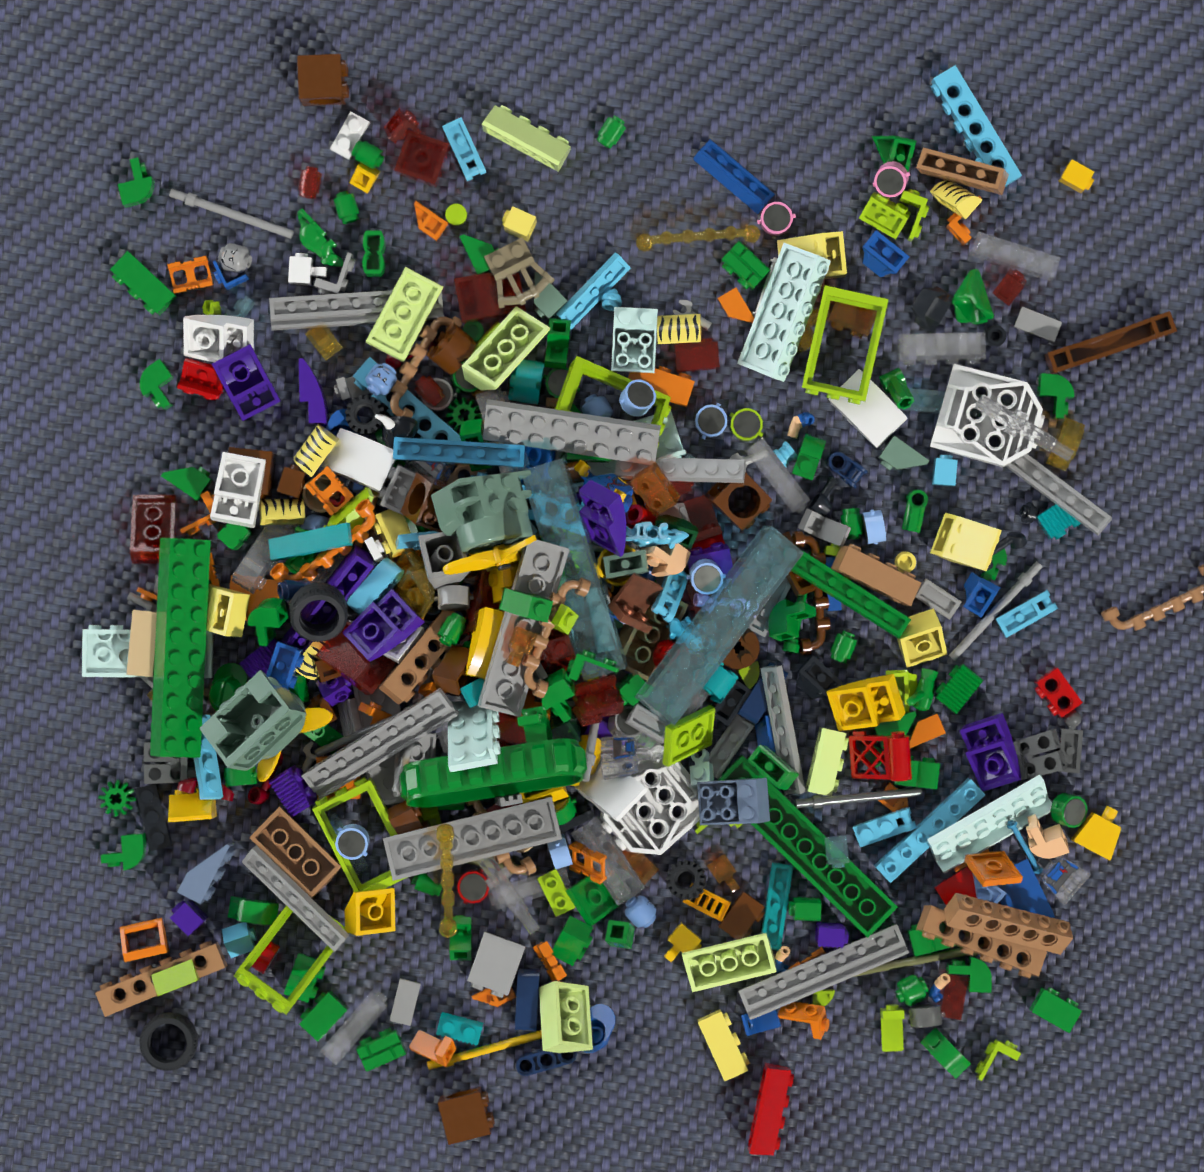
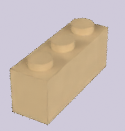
(142, 644)

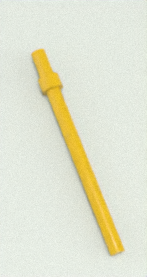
(488, 1049)

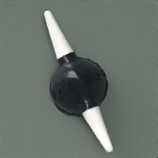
(397, 427)

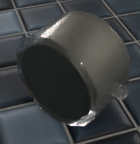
(925, 1015)

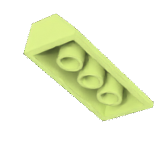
(526, 138)
(504, 350)
(729, 962)

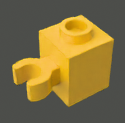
(682, 940)

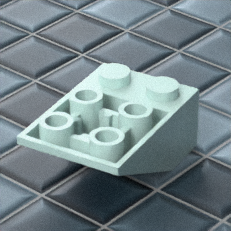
(634, 340)

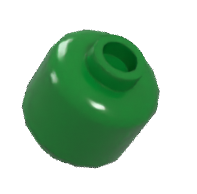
(911, 990)

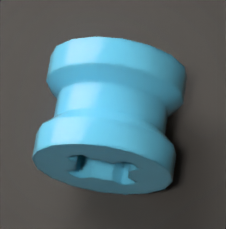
(786, 454)

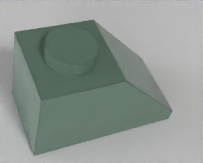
(549, 301)
(899, 456)
(626, 565)

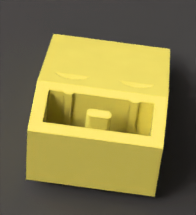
(825, 245)
(965, 542)
(226, 611)

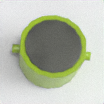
(746, 424)

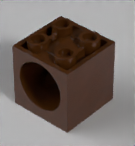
(322, 79)
(270, 458)
(419, 504)
(744, 519)
(466, 1115)

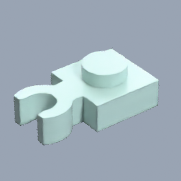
(702, 769)

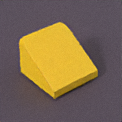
(364, 177)

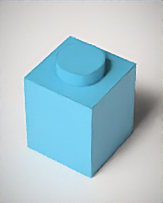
(944, 471)
(239, 939)

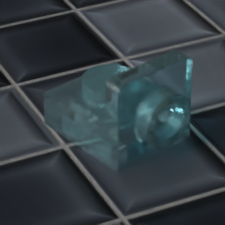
(241, 308)
(836, 851)

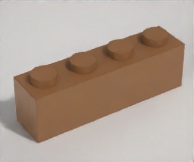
(962, 171)
(875, 575)

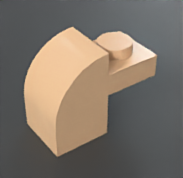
(667, 560)
(1047, 842)

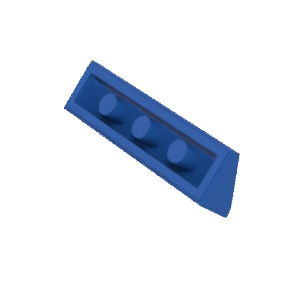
(733, 176)

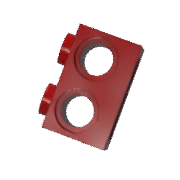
(1062, 688)

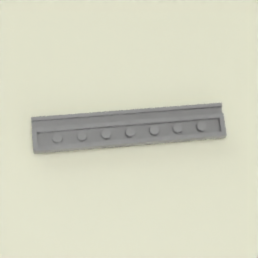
(333, 310)
(380, 743)
(823, 971)

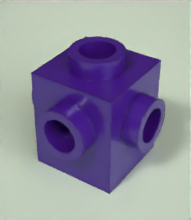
(335, 690)

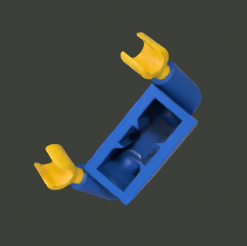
(609, 481)

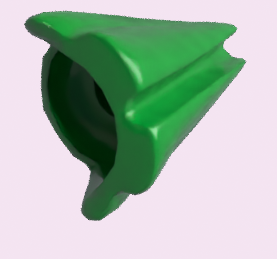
(972, 301)

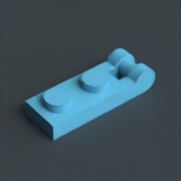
(463, 148)
(671, 596)
(1025, 614)
(884, 827)

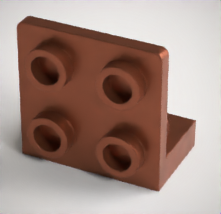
(634, 600)

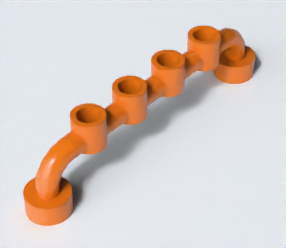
(325, 558)

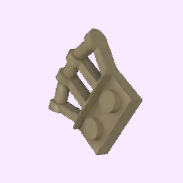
(510, 260)

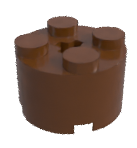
(451, 348)
(747, 655)

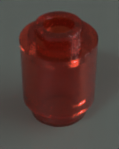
(309, 182)
(429, 390)

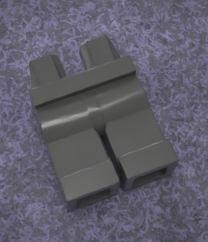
(1029, 757)
(172, 772)

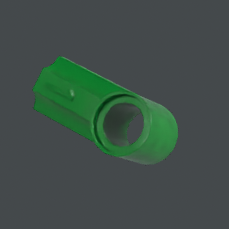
(896, 386)
(914, 514)

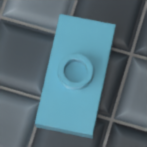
(410, 540)

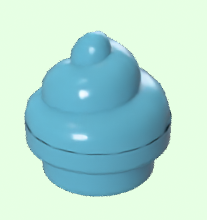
(611, 299)

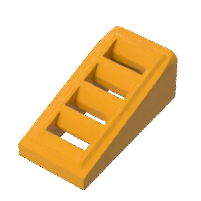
(722, 911)

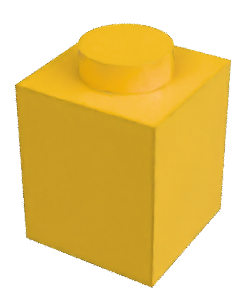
(1077, 176)

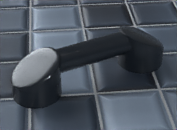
(1014, 539)

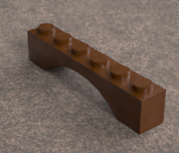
(1110, 343)

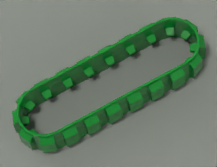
(518, 770)

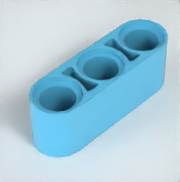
(376, 585)

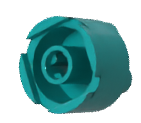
(526, 382)
(720, 684)

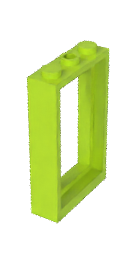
(855, 299)
(584, 367)
(342, 795)
(263, 990)

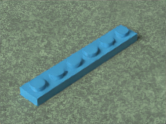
(458, 452)

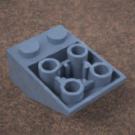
(733, 801)
(200, 880)

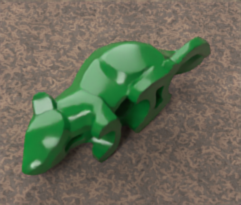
(314, 239)

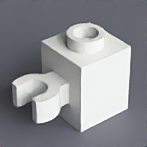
(302, 270)

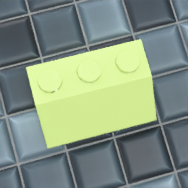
(826, 762)
(565, 1017)

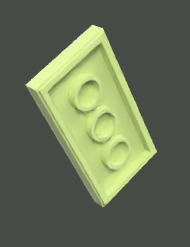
(404, 314)

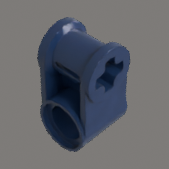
(847, 469)

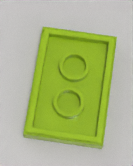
(688, 735)

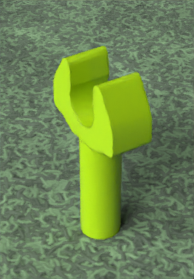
(211, 307)

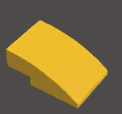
(483, 642)
(866, 703)

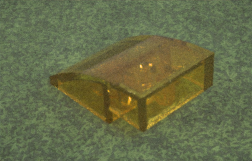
(414, 585)

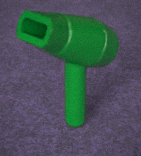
(924, 691)

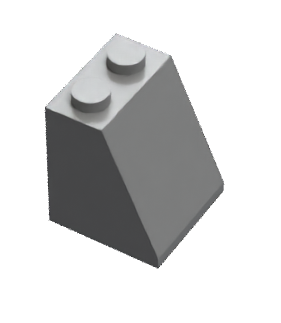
(437, 552)
(496, 964)

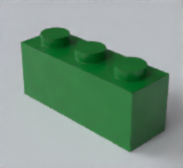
(142, 284)

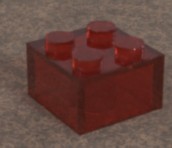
(422, 158)

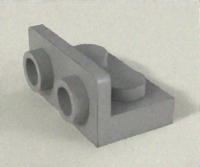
(398, 488)

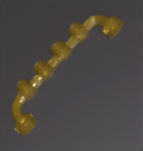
(750, 234)
(445, 836)

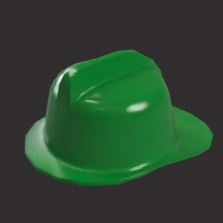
(225, 683)

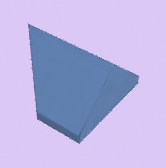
(989, 893)

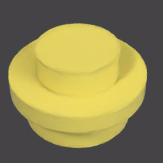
(905, 562)

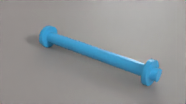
(1012, 825)

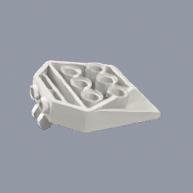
(955, 417)
(636, 833)

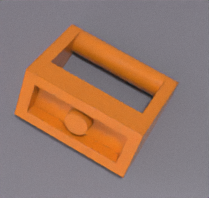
(145, 952)

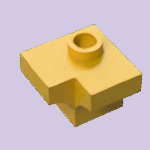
(501, 579)

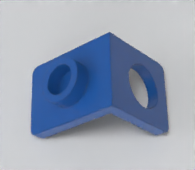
(221, 279)
(762, 1023)

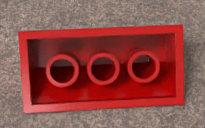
(769, 1109)

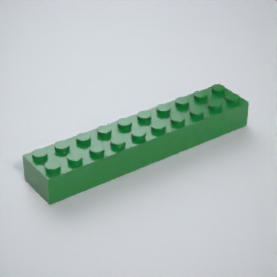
(180, 647)
(805, 849)

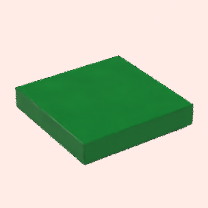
(591, 900)

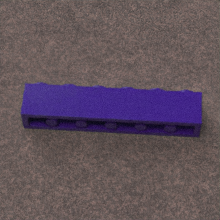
(346, 579)

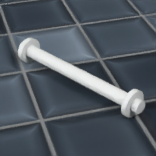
(766, 283)

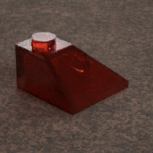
(557, 653)

